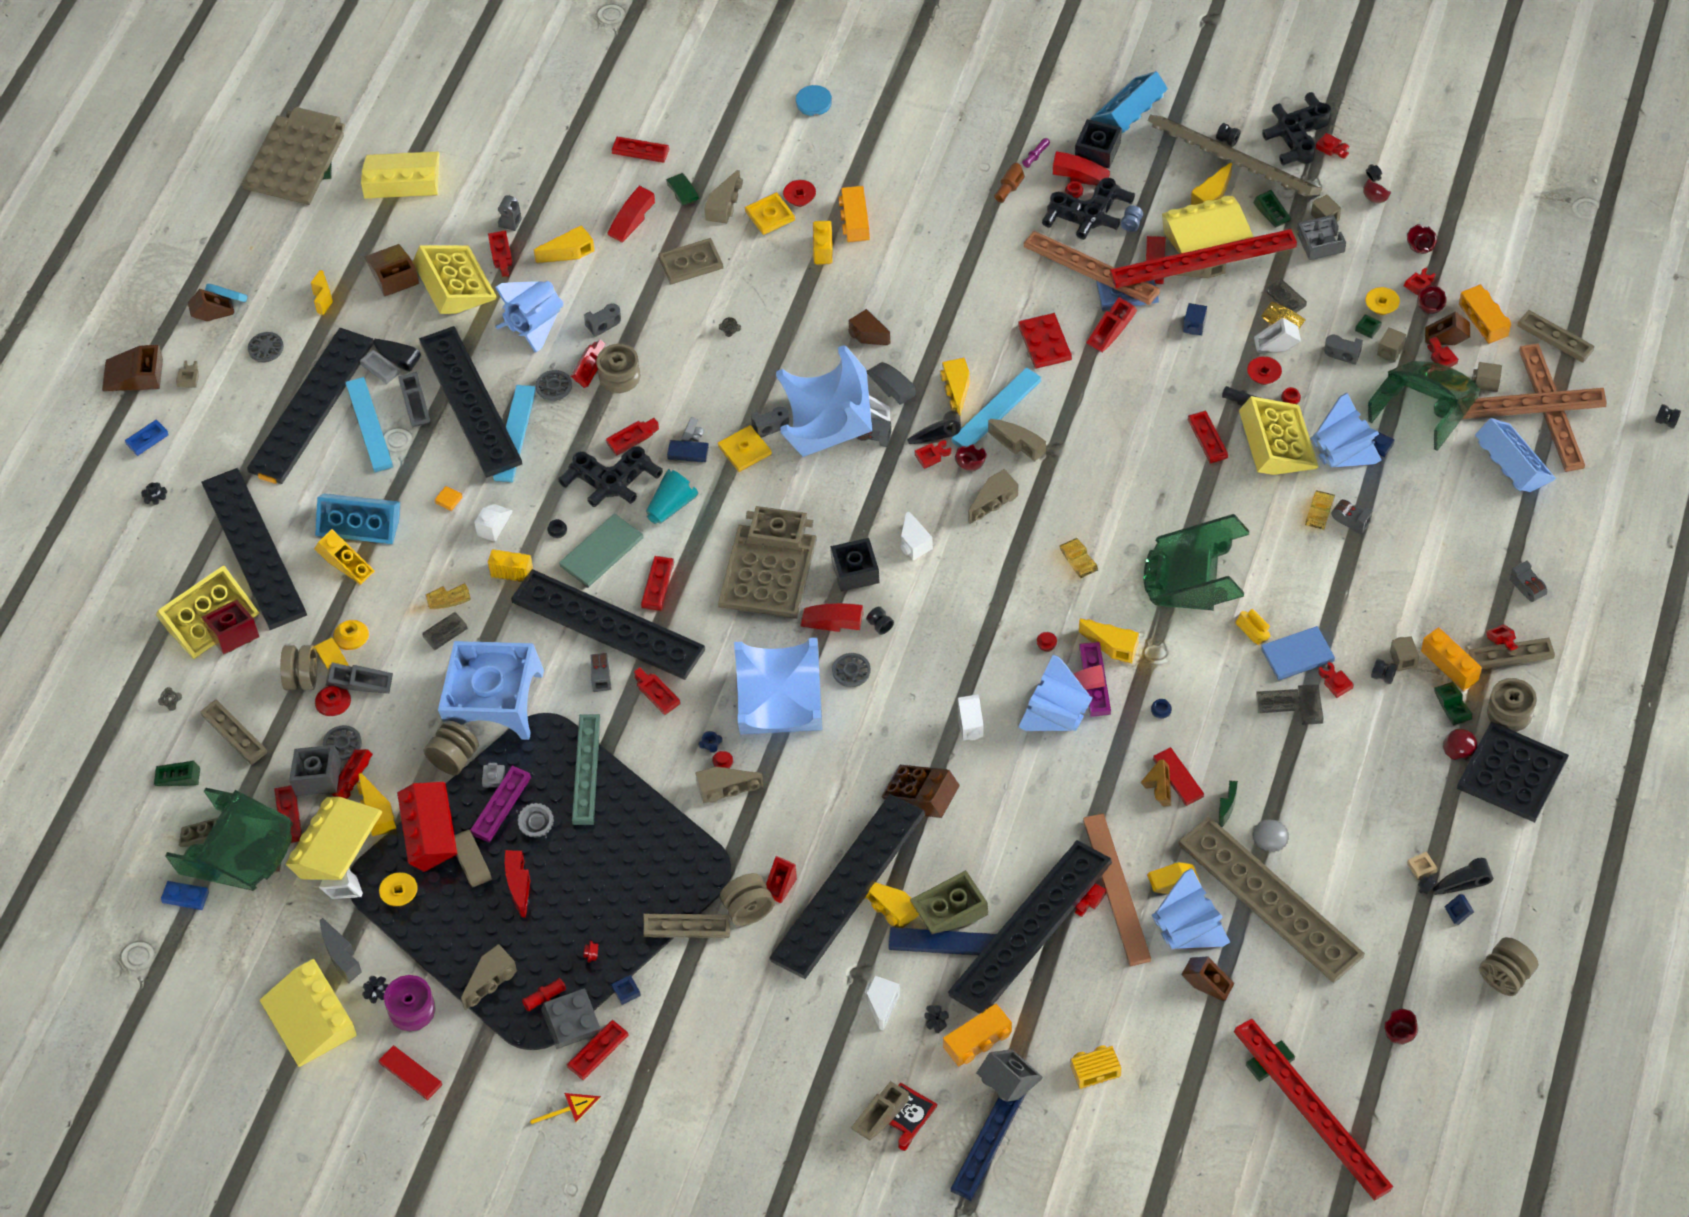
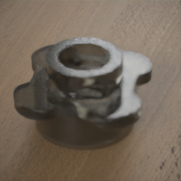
(729, 322)
(165, 695)

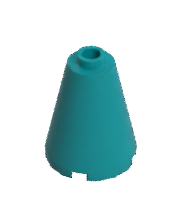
(670, 497)

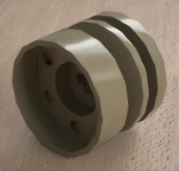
(451, 747)
(1508, 966)

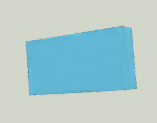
(226, 292)

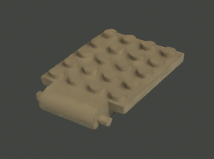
(295, 155)
(769, 563)

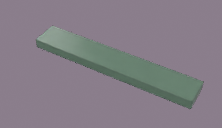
(586, 769)

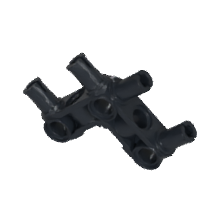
(1293, 129)
(1088, 213)
(610, 480)

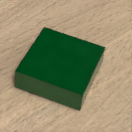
(1368, 326)

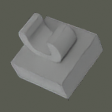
(692, 431)
(493, 775)

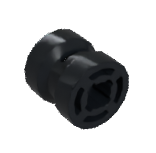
(1228, 134)
(1663, 414)
(879, 619)
(1379, 670)

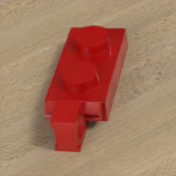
(500, 251)
(587, 365)
(632, 435)
(656, 691)
(350, 774)

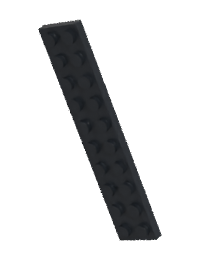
(470, 401)
(310, 405)
(254, 549)
(608, 624)
(847, 886)
(1030, 927)

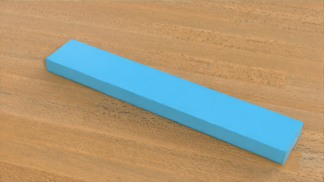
(997, 408)
(369, 424)
(517, 424)

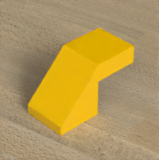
(321, 290)
(1165, 878)

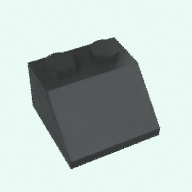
(1008, 1074)

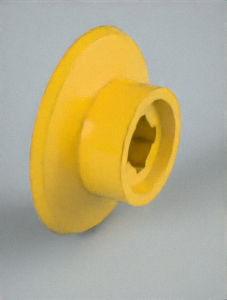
(1382, 300)
(353, 640)
(398, 882)

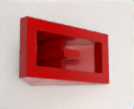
(781, 878)

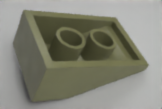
(951, 904)

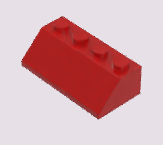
(426, 824)

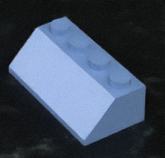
(1513, 455)

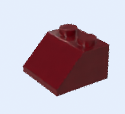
(230, 626)

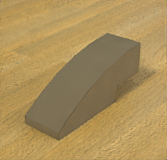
(1017, 438)
(881, 1111)

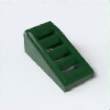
(1273, 201)
(190, 775)

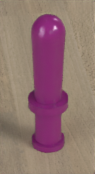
(1034, 154)

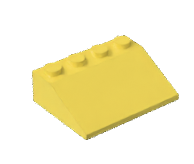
(400, 175)
(1206, 224)
(452, 277)
(1277, 436)
(184, 613)
(332, 839)
(307, 1014)

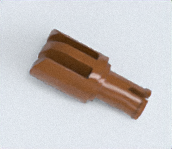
(1010, 182)

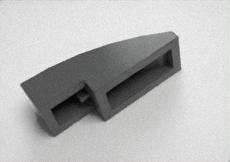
(892, 382)
(414, 399)
(358, 678)
(340, 952)

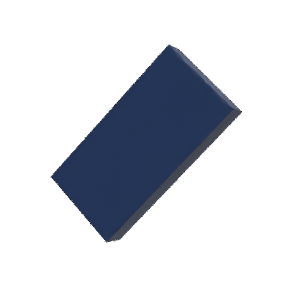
(688, 451)

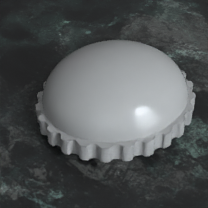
(535, 820)
(1270, 835)

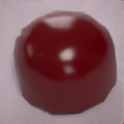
(1375, 192)
(1421, 239)
(1431, 299)
(970, 458)
(1460, 744)
(1401, 1026)

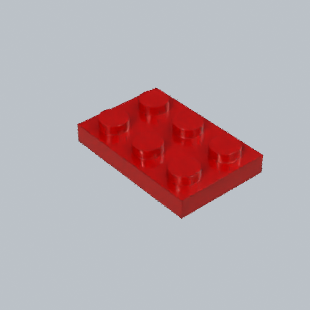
(1045, 340)

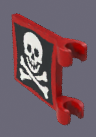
(912, 1116)

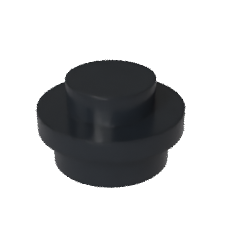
(1374, 173)
(557, 528)
(1426, 884)

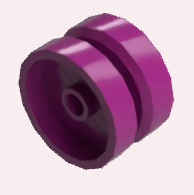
(409, 1003)

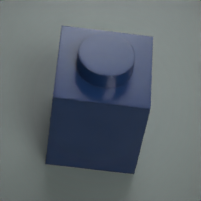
(1195, 319)

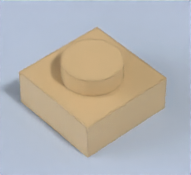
(1422, 865)

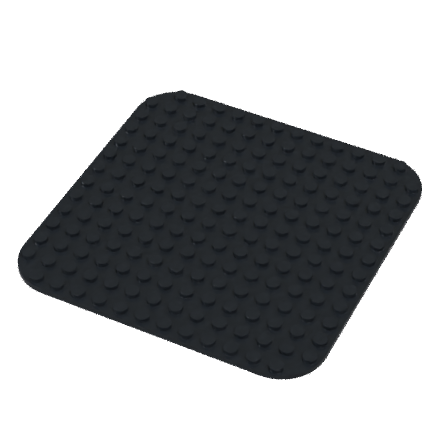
(582, 883)

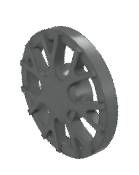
(265, 346)
(553, 385)
(851, 670)
(342, 741)

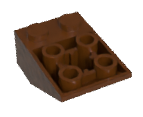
(392, 269)
(134, 369)
(924, 788)

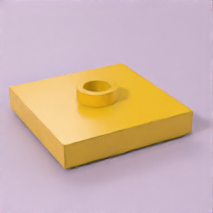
(769, 213)
(744, 448)

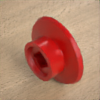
(799, 192)
(1264, 364)
(333, 707)

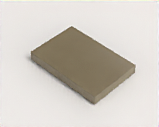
(690, 261)

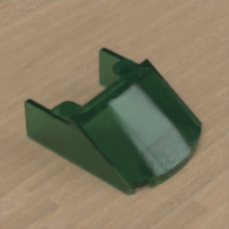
(1451, 388)
(1185, 565)
(241, 846)

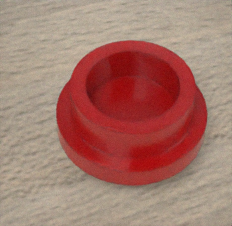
(1075, 189)
(1291, 395)
(1046, 641)
(722, 759)
(590, 951)

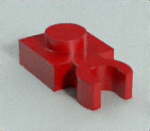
(1419, 281)
(931, 455)
(1337, 682)

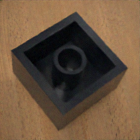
(1098, 142)
(854, 564)

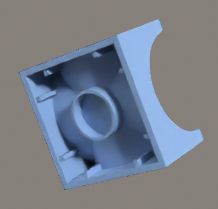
(827, 406)
(490, 683)
(778, 688)

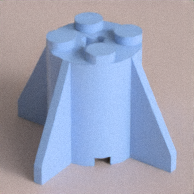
(529, 309)
(1345, 438)
(1056, 701)
(1189, 917)

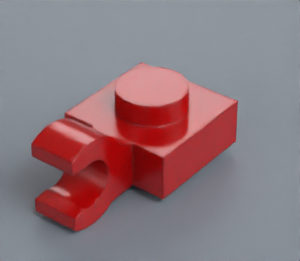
(1329, 145)
(1441, 355)
(1502, 635)
(1091, 899)

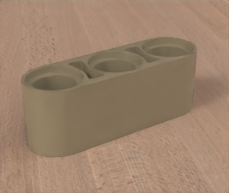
(471, 859)

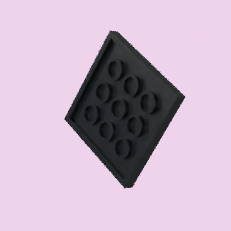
(1512, 771)

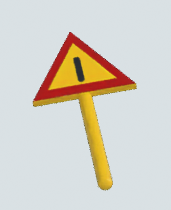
(578, 1104)

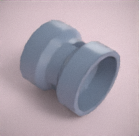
(1131, 218)

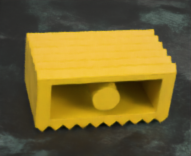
(822, 242)
(509, 565)
(1095, 1066)

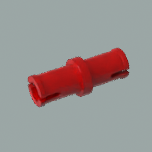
(543, 994)

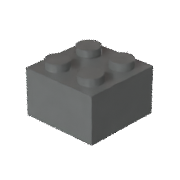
(315, 770)
(570, 1018)

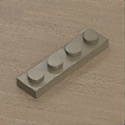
(1555, 336)
(1526, 652)
(233, 732)
(686, 925)

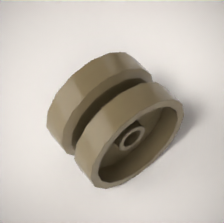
(618, 368)
(298, 667)
(1512, 704)
(747, 899)

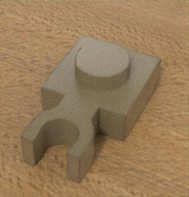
(188, 376)

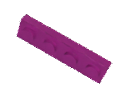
(1092, 656)
(500, 804)

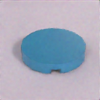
(813, 100)

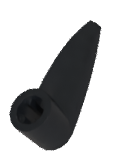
(402, 354)
(938, 430)
(1468, 877)

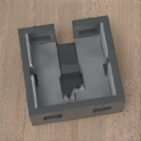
(1319, 239)

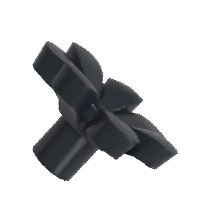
(153, 493)
(374, 988)
(936, 1018)

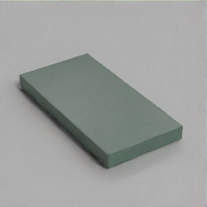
(601, 550)

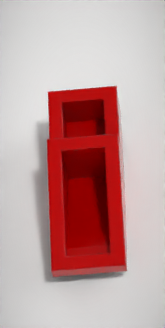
(1078, 169)
(631, 214)
(1111, 325)
(833, 616)
(517, 879)

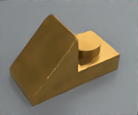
(1160, 778)

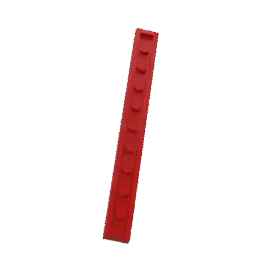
(1203, 258)
(1313, 1109)

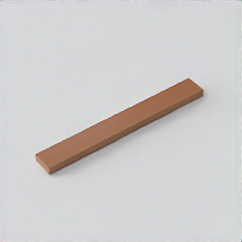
(1087, 266)
(1537, 403)
(1557, 420)
(1118, 892)

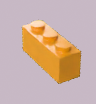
(854, 214)
(1485, 313)
(1451, 659)
(977, 1035)

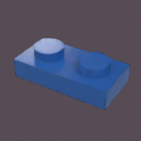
(146, 437)
(185, 895)

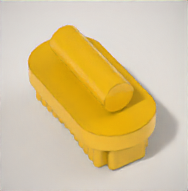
(1253, 626)

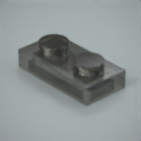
(1286, 296)
(444, 630)
(1278, 701)
(1310, 704)

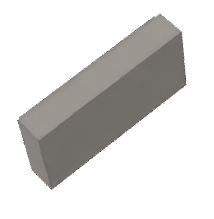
(380, 366)

